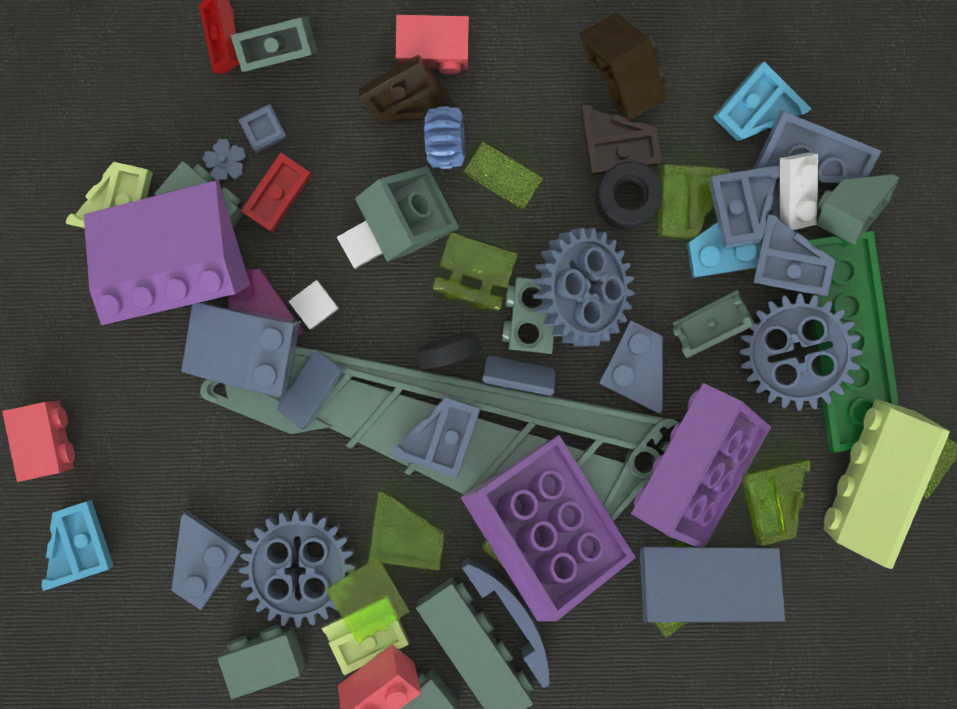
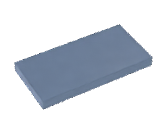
(711, 584)

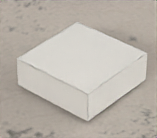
(359, 244)
(314, 305)

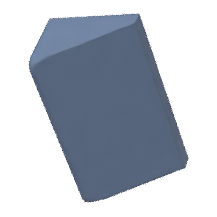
(519, 375)
(310, 389)

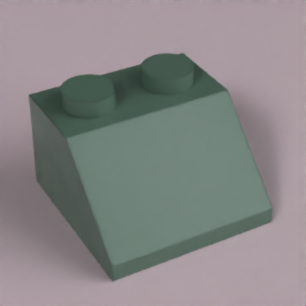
(406, 212)

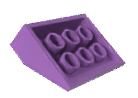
(162, 253)
(701, 467)
(548, 530)

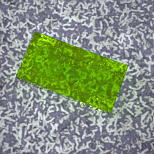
(503, 175)

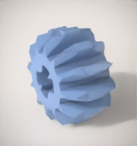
(444, 137)

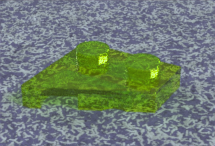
(685, 199)
(775, 500)
(404, 536)

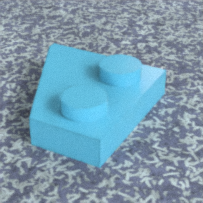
(758, 103)
(710, 258)
(75, 546)

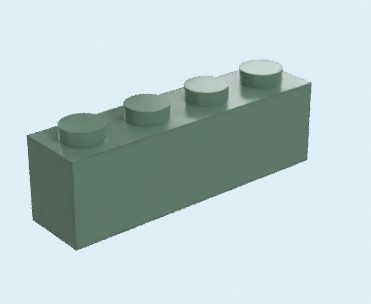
(473, 648)

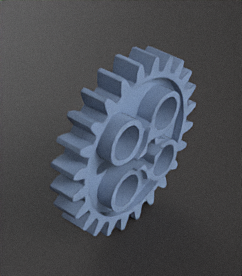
(583, 287)
(808, 384)
(266, 566)

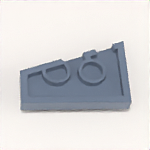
(837, 154)

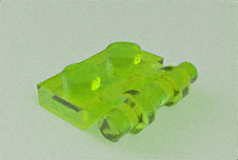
(478, 262)

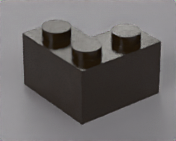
(627, 63)

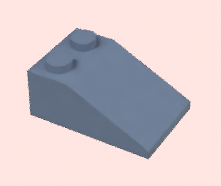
(241, 348)

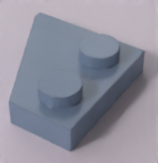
(743, 204)
(792, 261)
(637, 367)
(441, 437)
(201, 560)

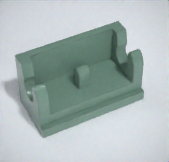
(713, 324)

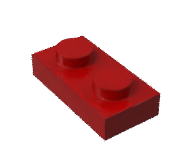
(218, 27)
(276, 192)

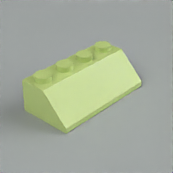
(884, 481)

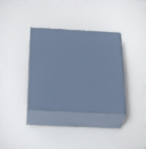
(263, 128)

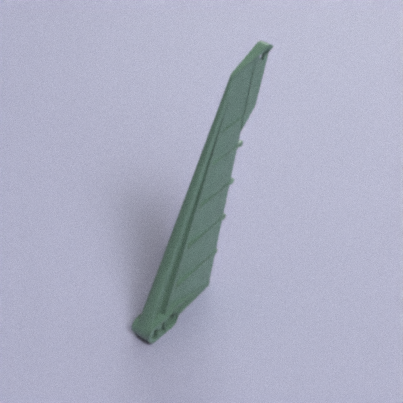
(386, 418)

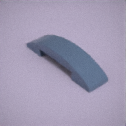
(485, 582)

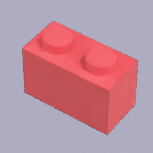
(437, 39)
(39, 440)
(382, 683)

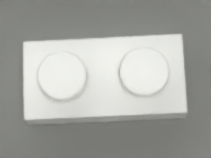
(799, 190)

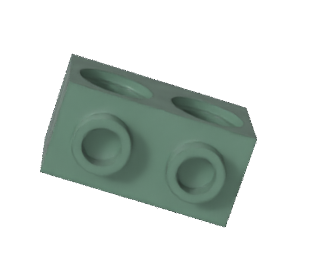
(523, 315)

